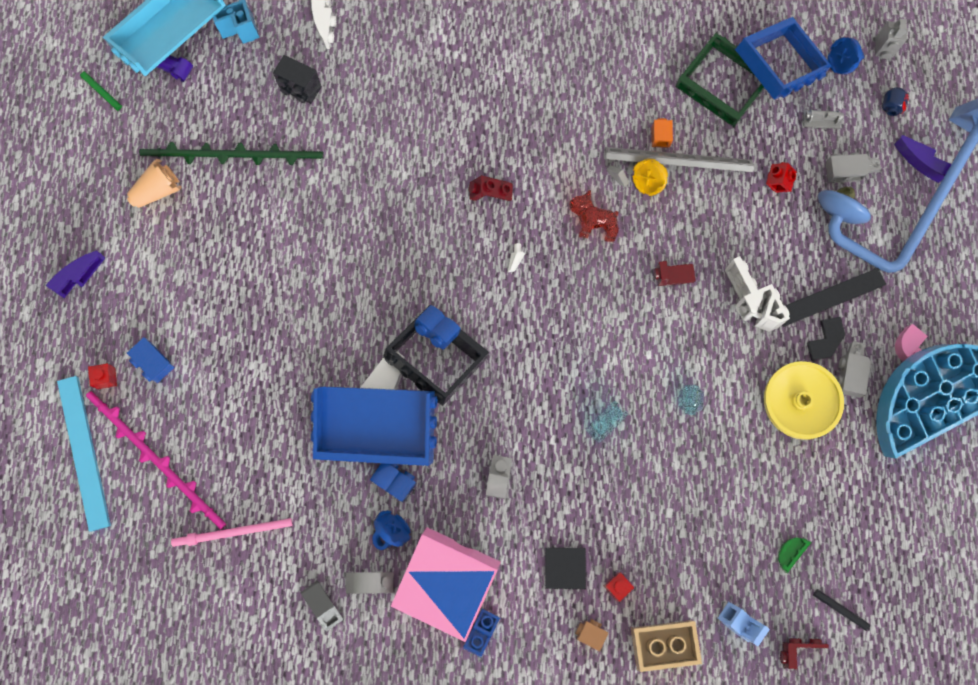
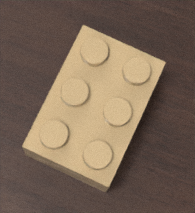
(666, 646)

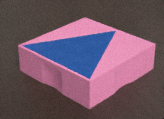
(445, 584)

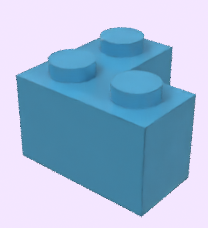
(237, 19)

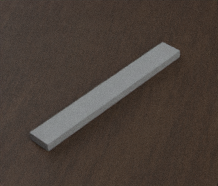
(680, 159)

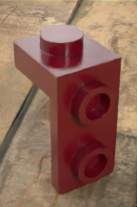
(490, 187)
(674, 274)
(789, 654)

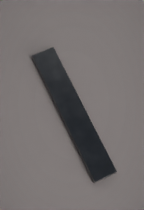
(834, 296)

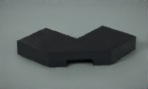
(833, 335)

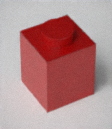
(102, 376)
(618, 586)

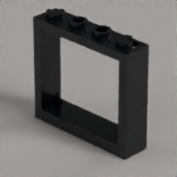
(462, 341)

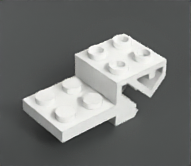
(766, 300)

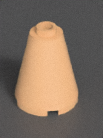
(153, 185)

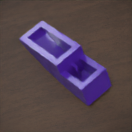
(922, 158)
(75, 273)

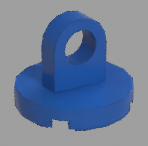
(845, 55)
(391, 529)

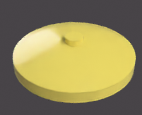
(803, 400)

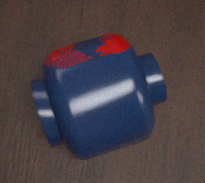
(895, 101)

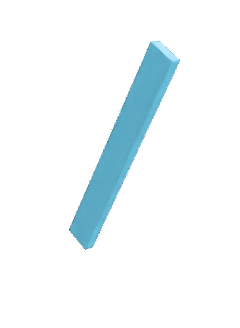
(83, 454)

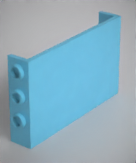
(158, 30)

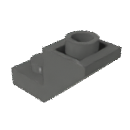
(321, 606)

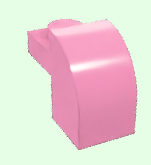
(909, 342)

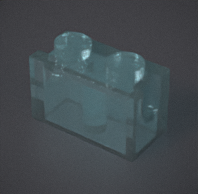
(606, 422)

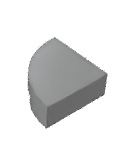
(618, 174)

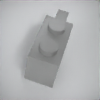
(891, 38)
(850, 167)
(854, 371)

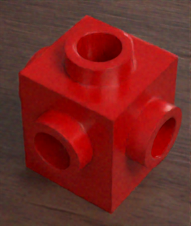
(781, 177)

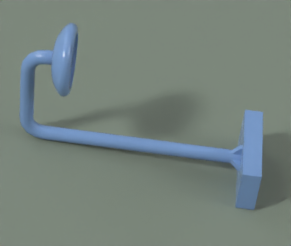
(850, 211)

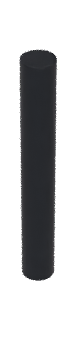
(841, 609)

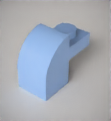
(743, 624)

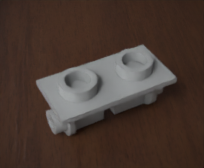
(822, 119)

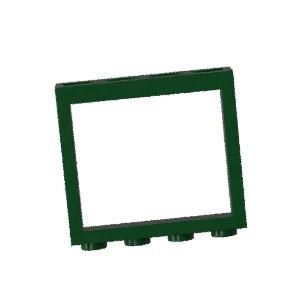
(704, 97)

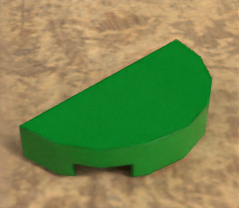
(791, 552)

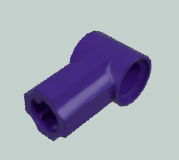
(176, 67)

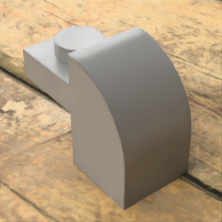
(499, 477)
(369, 582)

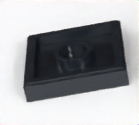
(565, 568)

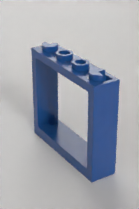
(800, 42)

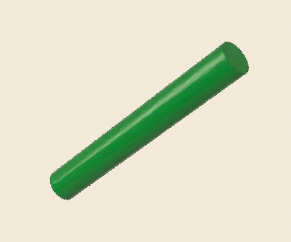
(101, 91)

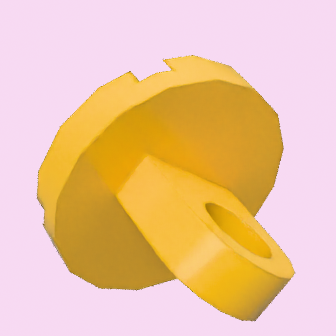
(650, 176)

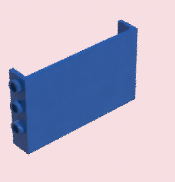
(374, 425)

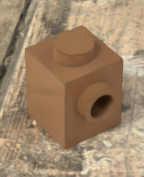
(591, 634)

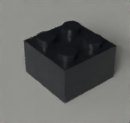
(297, 79)

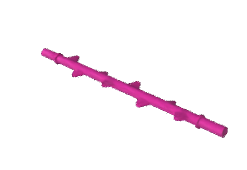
(162, 463)

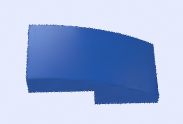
(481, 633)

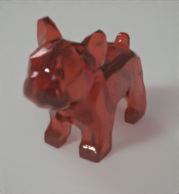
(593, 217)

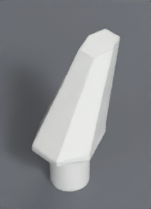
(515, 258)

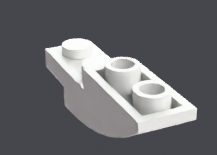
(324, 20)

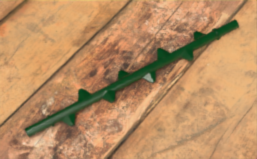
(239, 152)

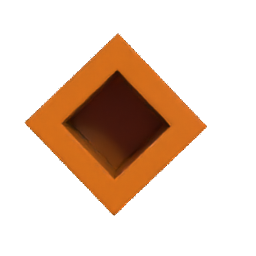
(662, 133)

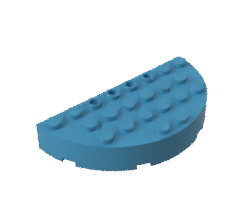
(927, 397)

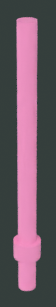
(194, 538)

